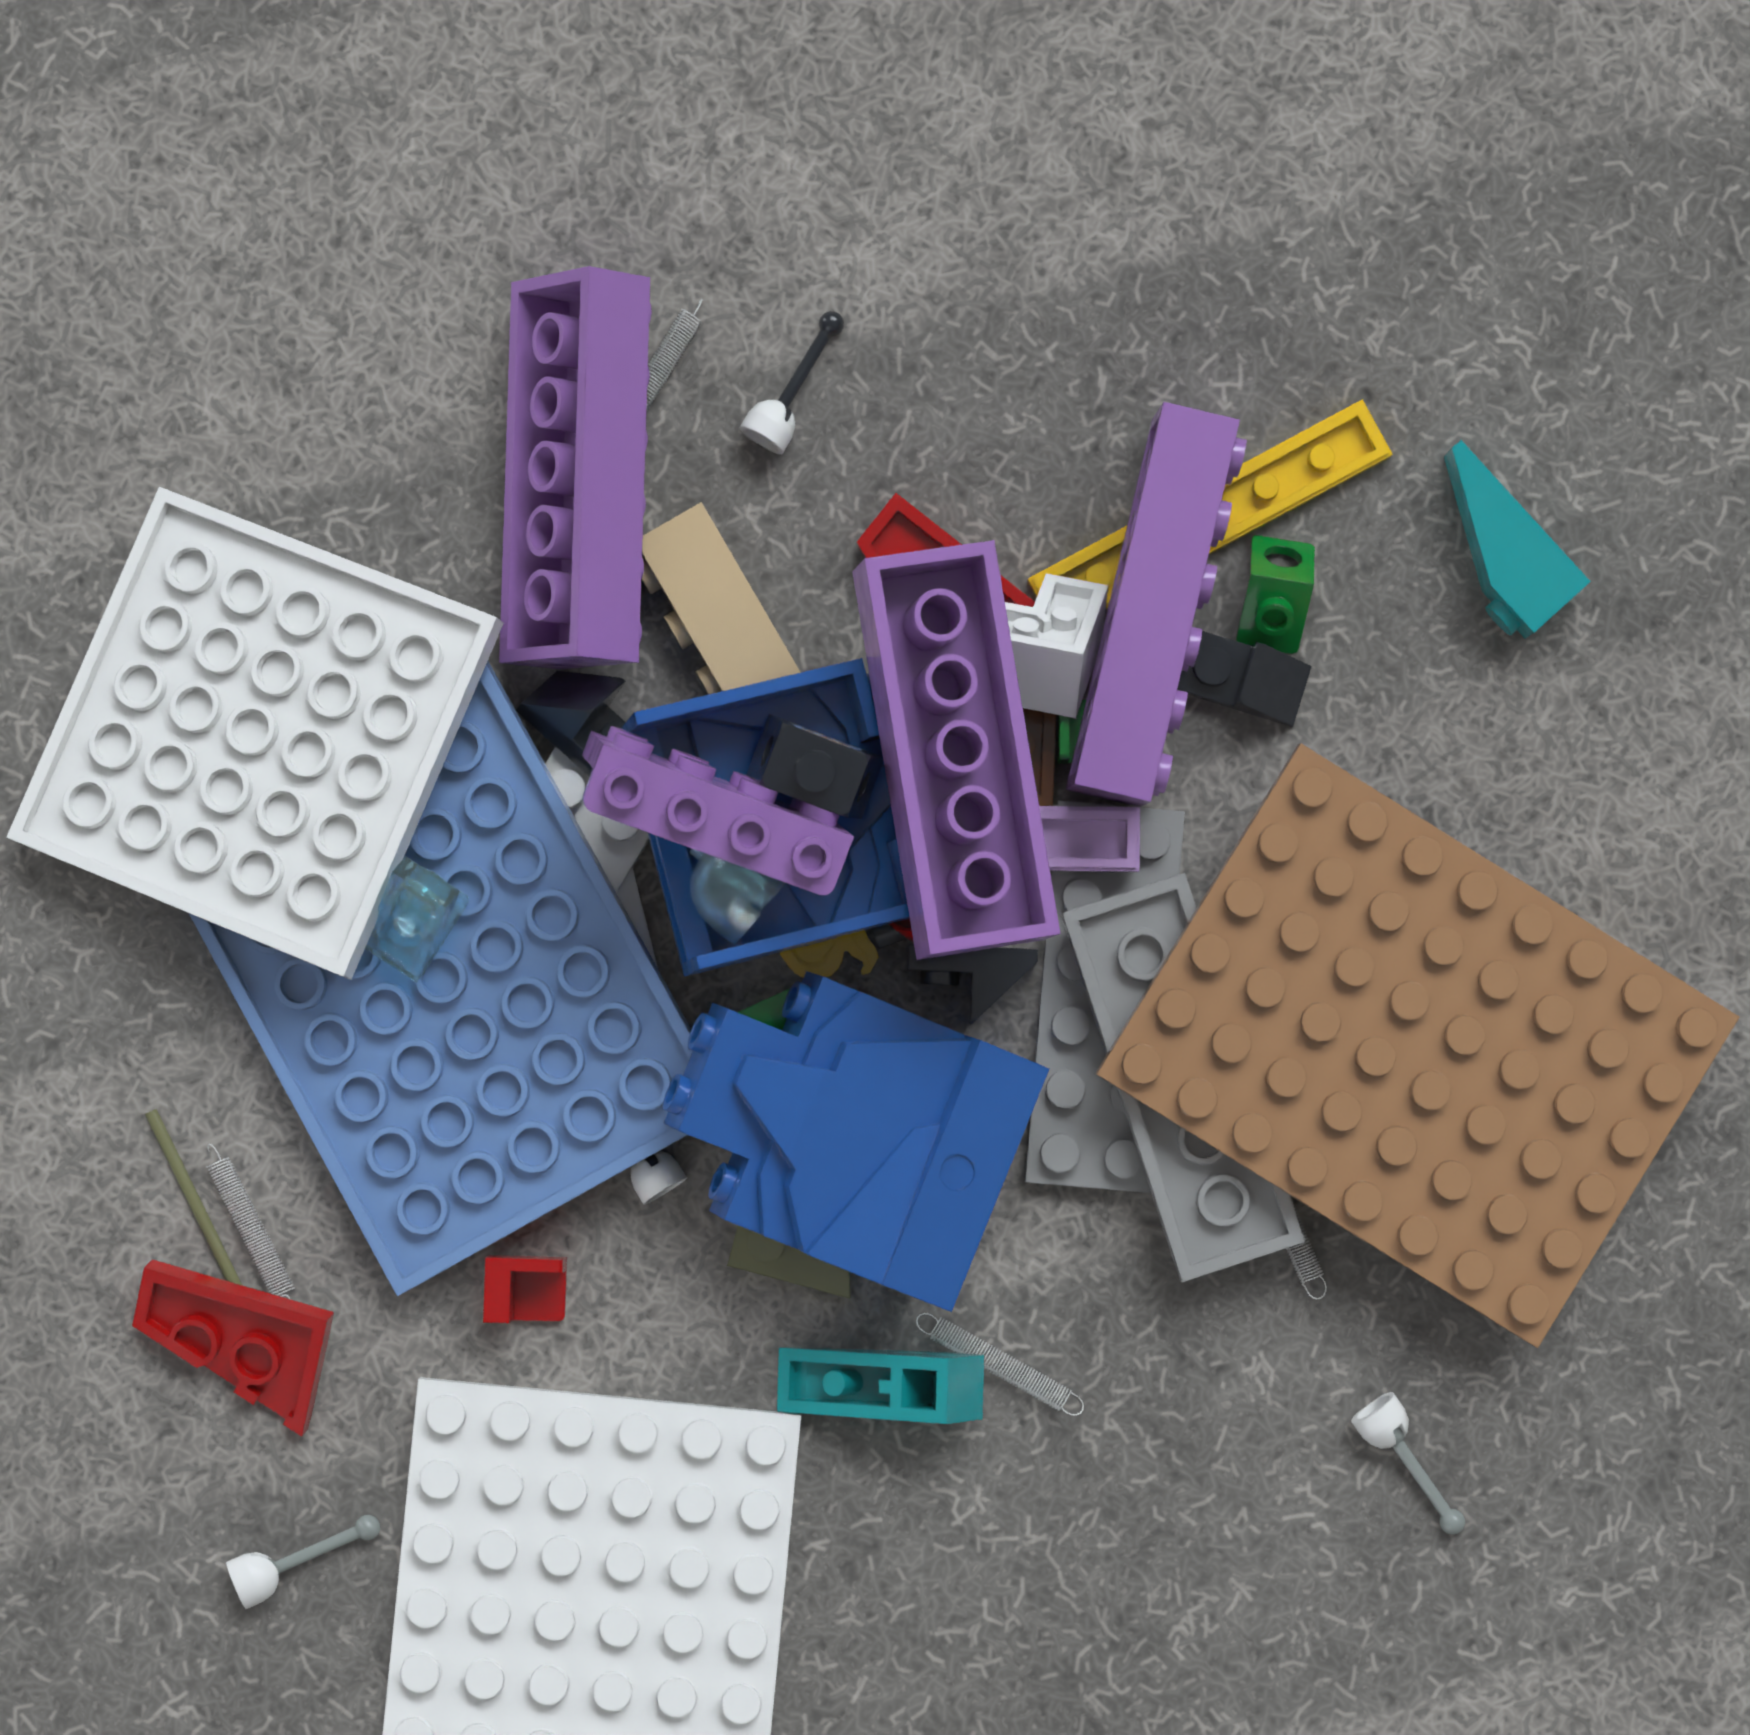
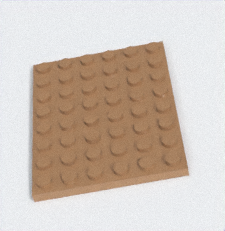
(1417, 1045)

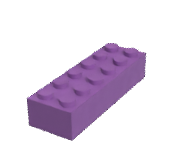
(575, 469)
(1153, 605)
(955, 749)

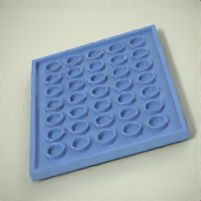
(519, 1054)

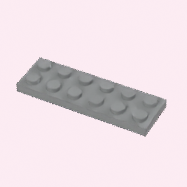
(1079, 1120)
(1206, 1202)

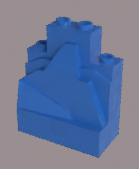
(726, 734)
(857, 1132)

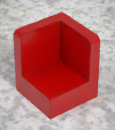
(524, 1288)

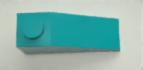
(1513, 556)
(881, 1384)

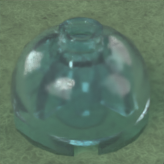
(729, 894)

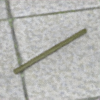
(192, 1197)

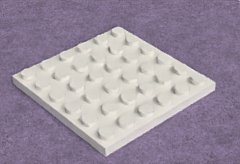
(255, 731)
(589, 1565)

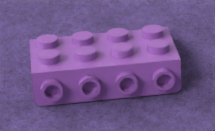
(717, 817)

